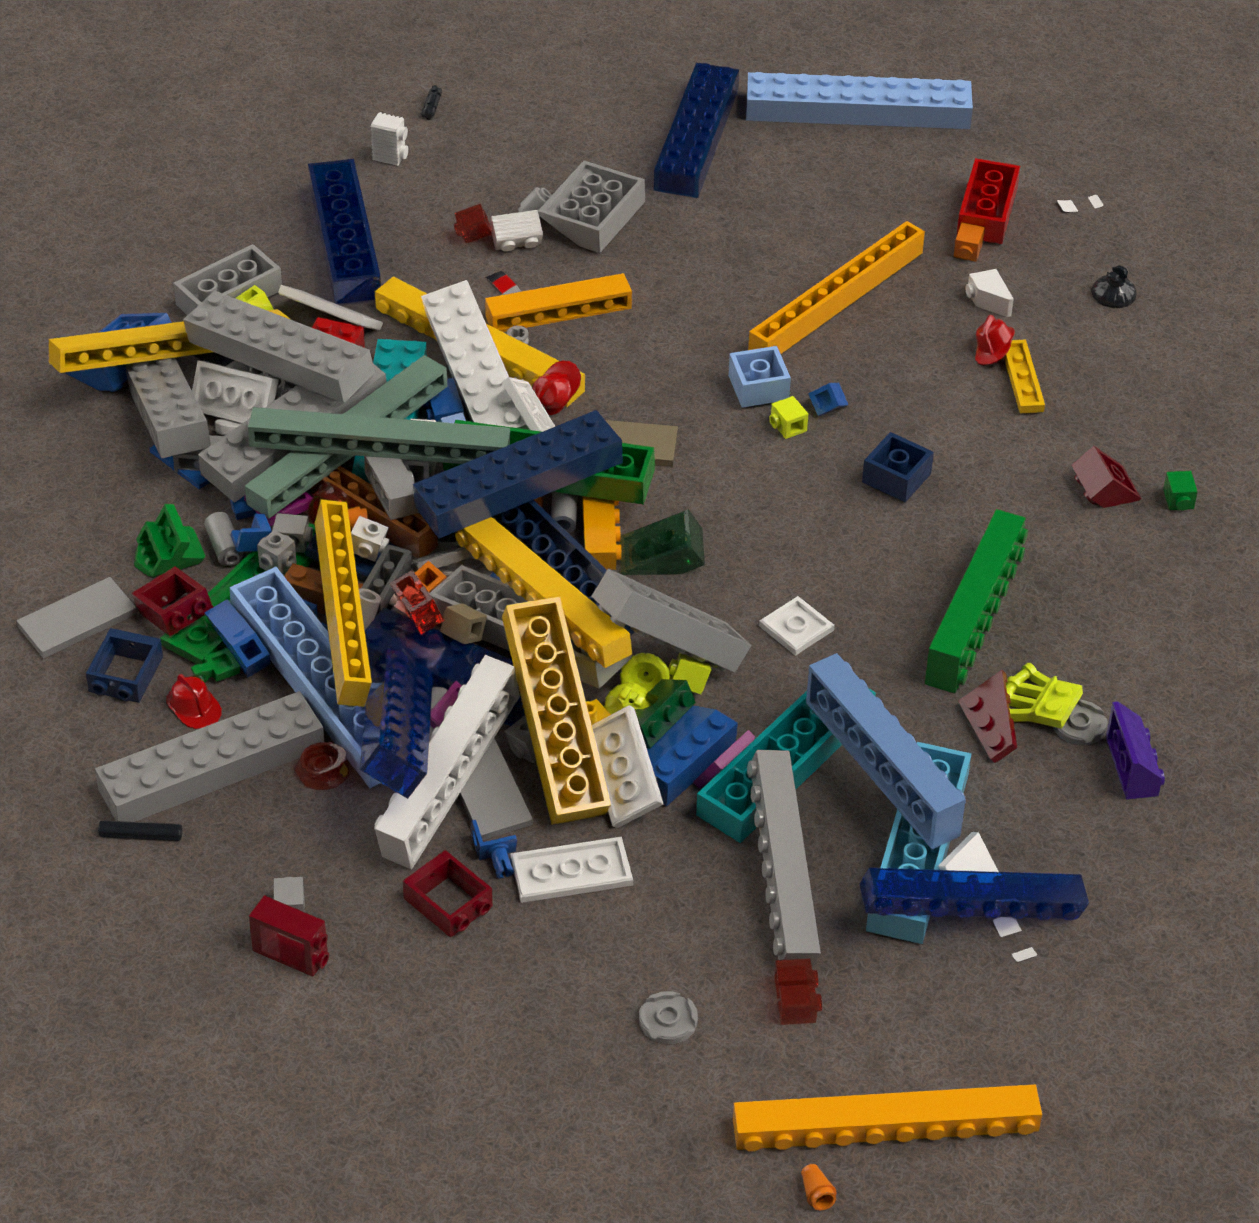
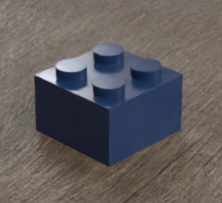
(897, 467)

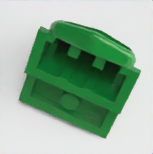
(167, 544)

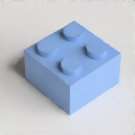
(759, 376)

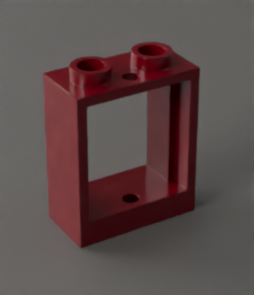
(164, 590)
(434, 873)
(274, 917)

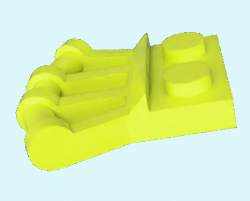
(1053, 702)

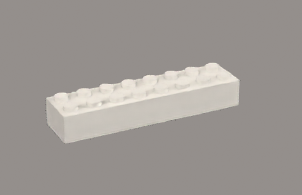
(471, 355)
(452, 757)

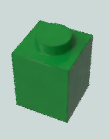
(1180, 490)

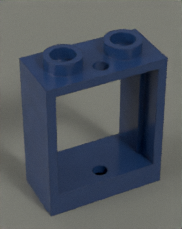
(119, 643)

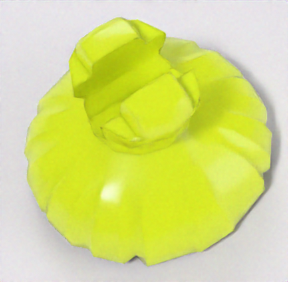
(636, 667)
(621, 695)

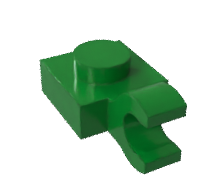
(217, 665)

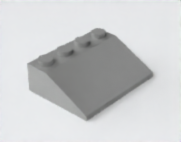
(594, 205)

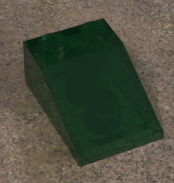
(664, 547)

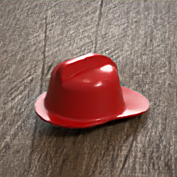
(993, 340)
(557, 386)
(193, 702)

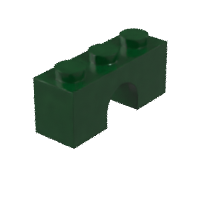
(669, 702)

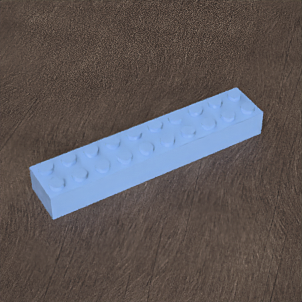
(859, 100)
(301, 654)

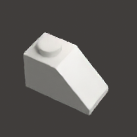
(990, 292)

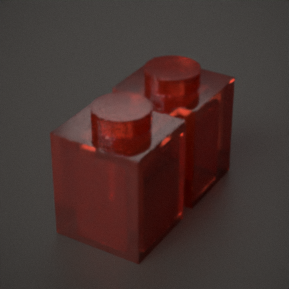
(416, 602)
(796, 989)

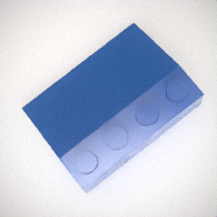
(113, 377)
(690, 749)

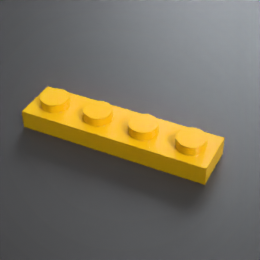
(1024, 378)

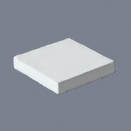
(796, 625)
(969, 856)

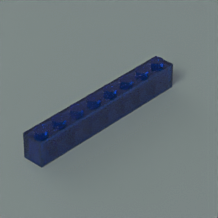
(973, 893)

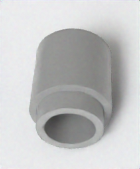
(535, 200)

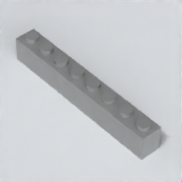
(784, 856)

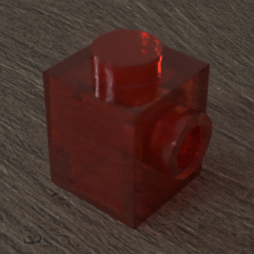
(472, 223)

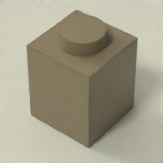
(463, 623)

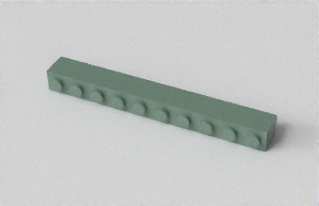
(373, 436)
(304, 469)

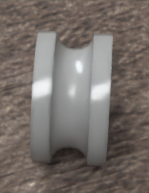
(519, 333)

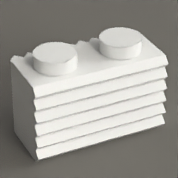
(389, 139)
(516, 230)

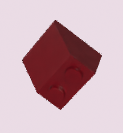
(1104, 479)

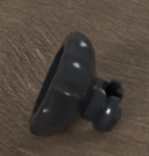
(1114, 289)

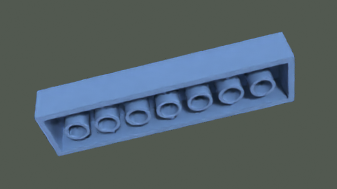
(885, 751)

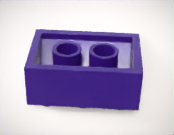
(1133, 754)

